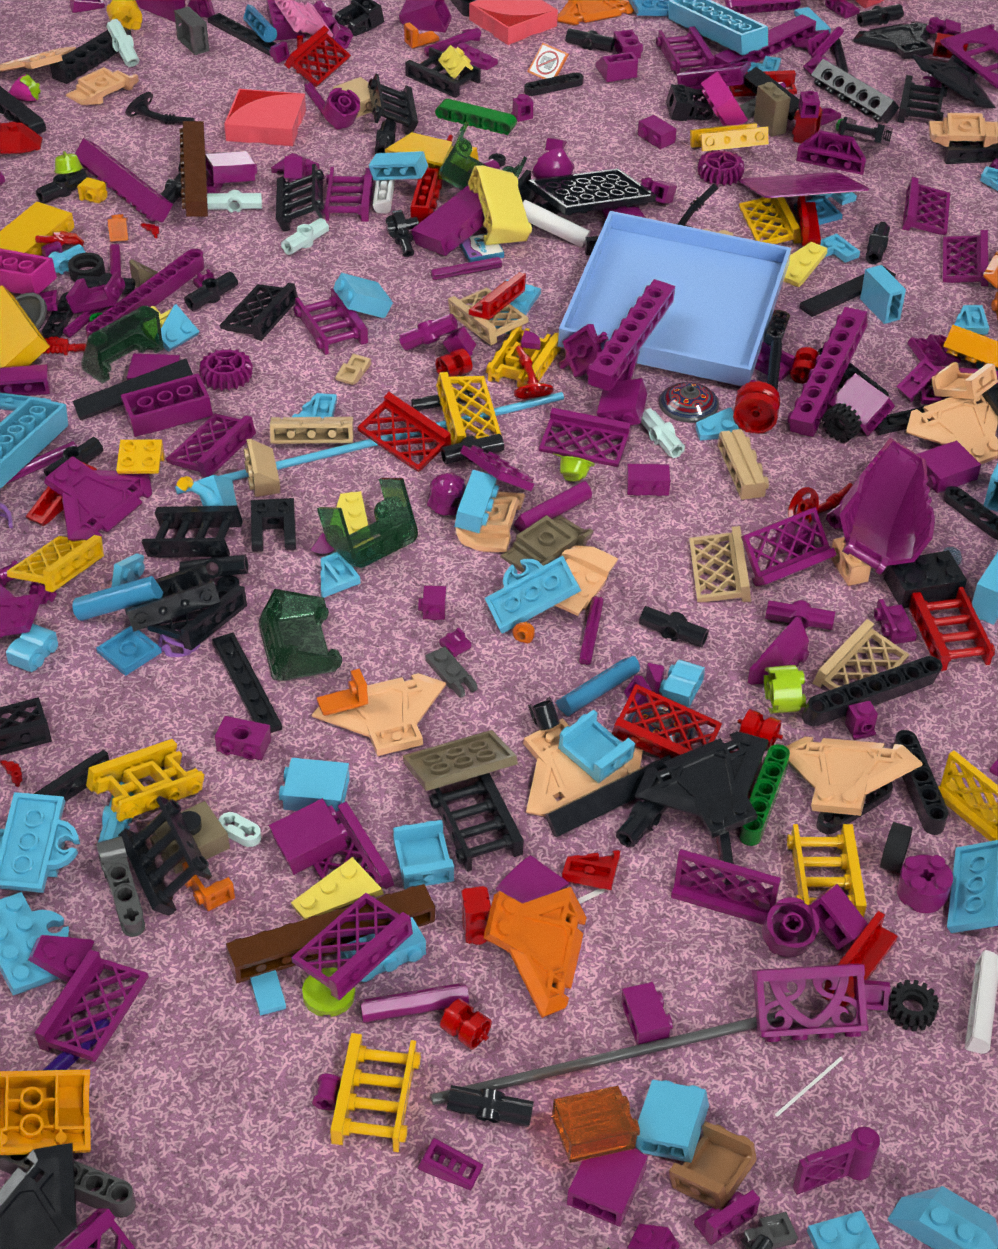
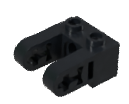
(361, 16)
(683, 105)
(273, 515)

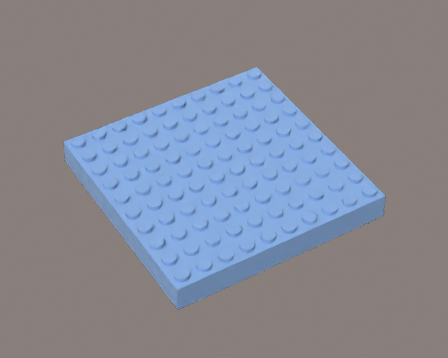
(720, 298)

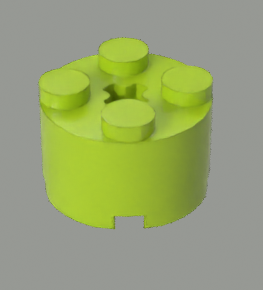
(784, 689)

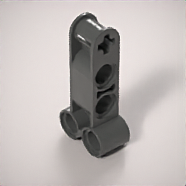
(115, 864)

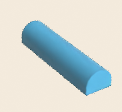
(259, 24)
(116, 598)
(598, 685)

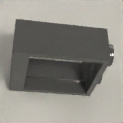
(192, 30)

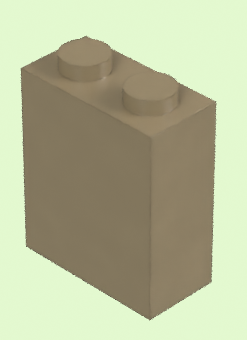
(772, 108)
(210, 839)

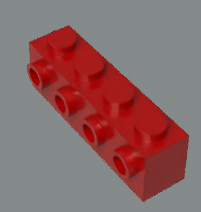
(426, 194)

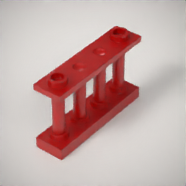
(936, 640)

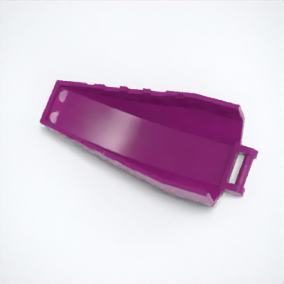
(889, 509)

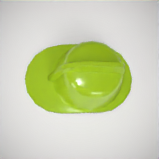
(67, 163)
(574, 468)

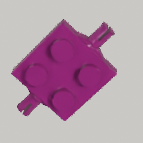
(582, 349)

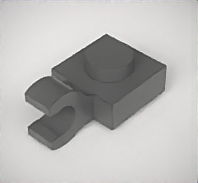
(776, 1227)

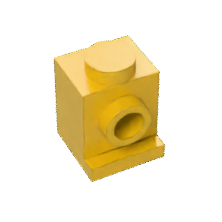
(92, 190)

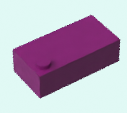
(167, 405)

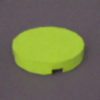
(319, 998)

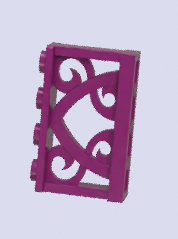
(839, 977)

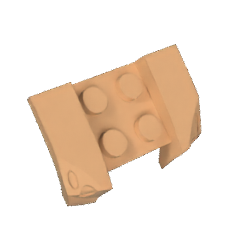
(100, 83)
(963, 128)
(496, 534)
(590, 570)

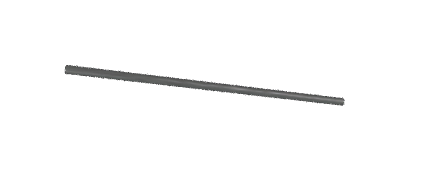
(612, 1056)

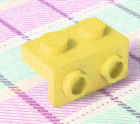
(454, 61)

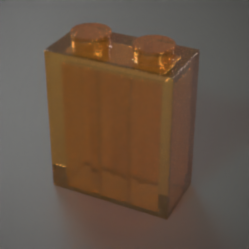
(595, 1123)

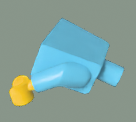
(212, 490)

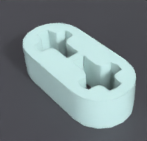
(241, 827)

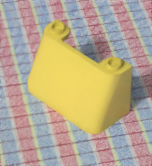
(501, 205)

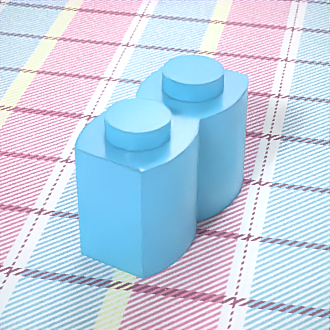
(32, 648)
(682, 682)

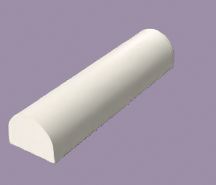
(383, 196)
(555, 224)
(982, 1003)

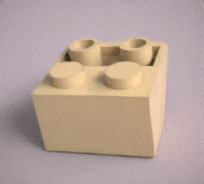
(261, 469)

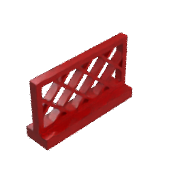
(309, 48)
(412, 418)
(654, 742)

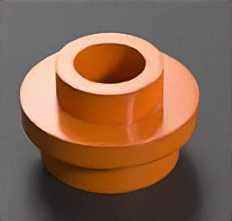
(527, 629)

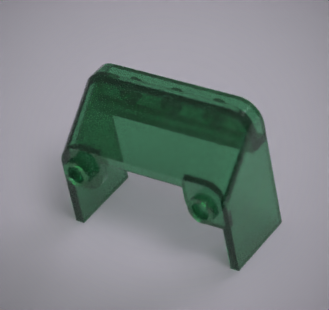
(459, 164)
(393, 527)

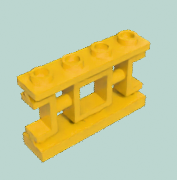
(512, 367)
(139, 765)

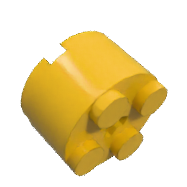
(126, 12)

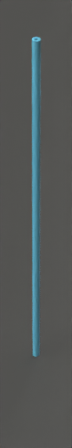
(369, 443)

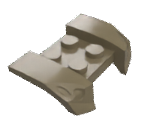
(546, 541)

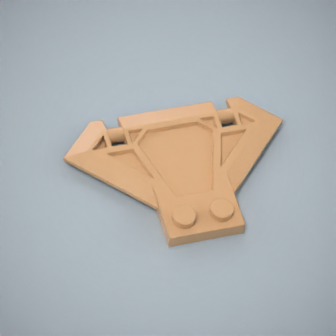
(37, 60)
(959, 420)
(391, 713)
(847, 770)
(560, 776)

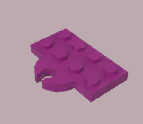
(498, 467)

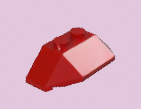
(18, 138)

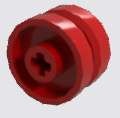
(756, 407)

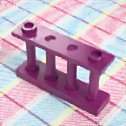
(696, 44)
(363, 199)
(350, 321)

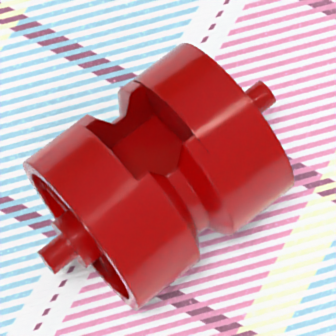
(455, 363)
(803, 363)
(756, 725)
(462, 1021)

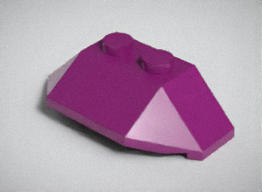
(833, 152)
(787, 649)

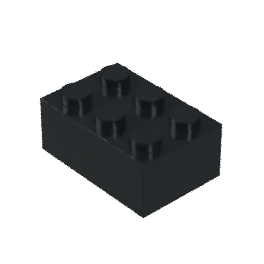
(931, 574)

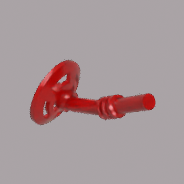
(532, 384)
(803, 505)

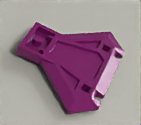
(96, 497)
(17, 612)

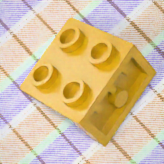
(140, 456)

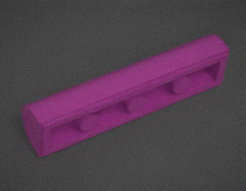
(555, 506)
(412, 1002)

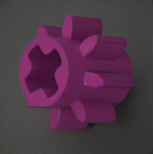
(39, 588)

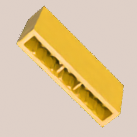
(434, 148)
(36, 220)
(19, 337)

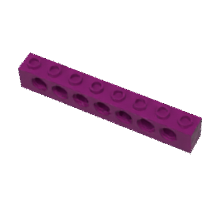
(630, 335)
(828, 371)

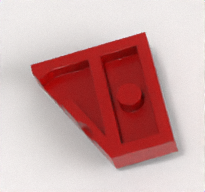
(592, 869)

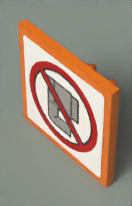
(547, 62)

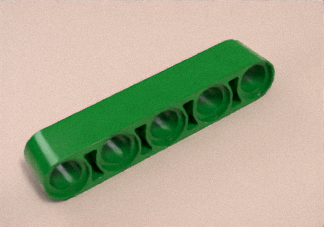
(476, 116)
(765, 793)

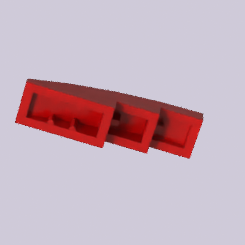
(48, 506)

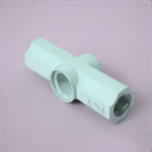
(122, 43)
(225, 201)
(304, 236)
(662, 433)

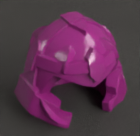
(443, 493)

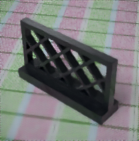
(267, 316)
(204, 621)
(25, 733)

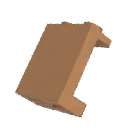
(716, 1167)

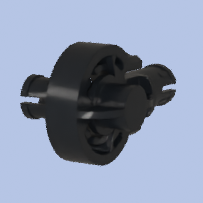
(398, 229)

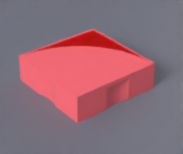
(513, 19)
(265, 117)

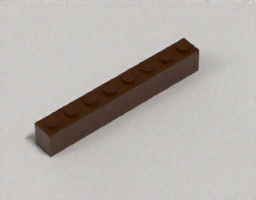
(193, 169)
(276, 947)

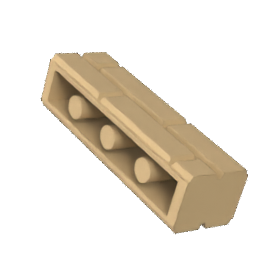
(311, 430)
(742, 464)

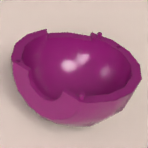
(553, 164)

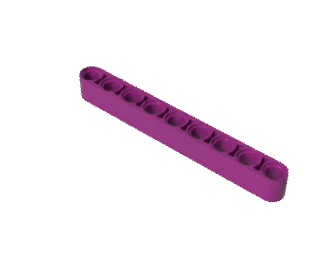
(154, 289)

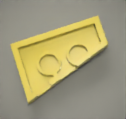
(803, 263)
(353, 510)
(336, 890)

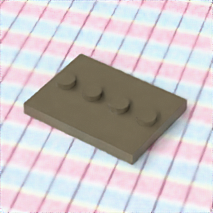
(459, 760)

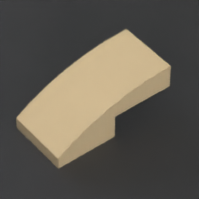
(354, 369)

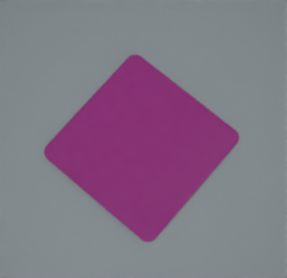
(803, 185)

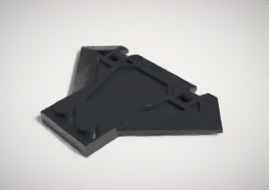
(902, 38)
(956, 76)
(709, 782)
(40, 1212)

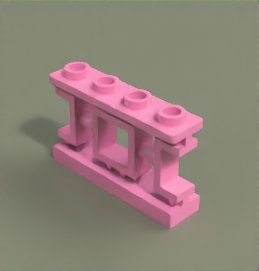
(302, 16)

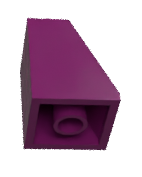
(426, 15)

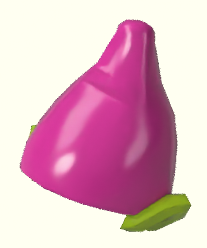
(25, 89)

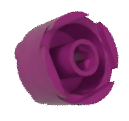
(341, 108)
(925, 883)
(798, 916)

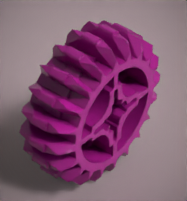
(721, 167)
(225, 369)

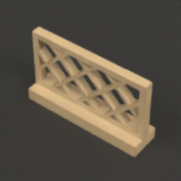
(485, 328)
(735, 564)
(849, 650)

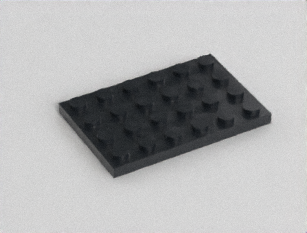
(591, 191)

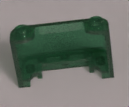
(132, 332)
(295, 636)

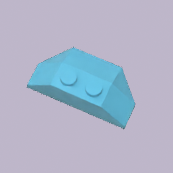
(945, 1220)

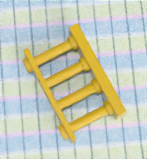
(729, 137)
(848, 860)
(353, 1076)

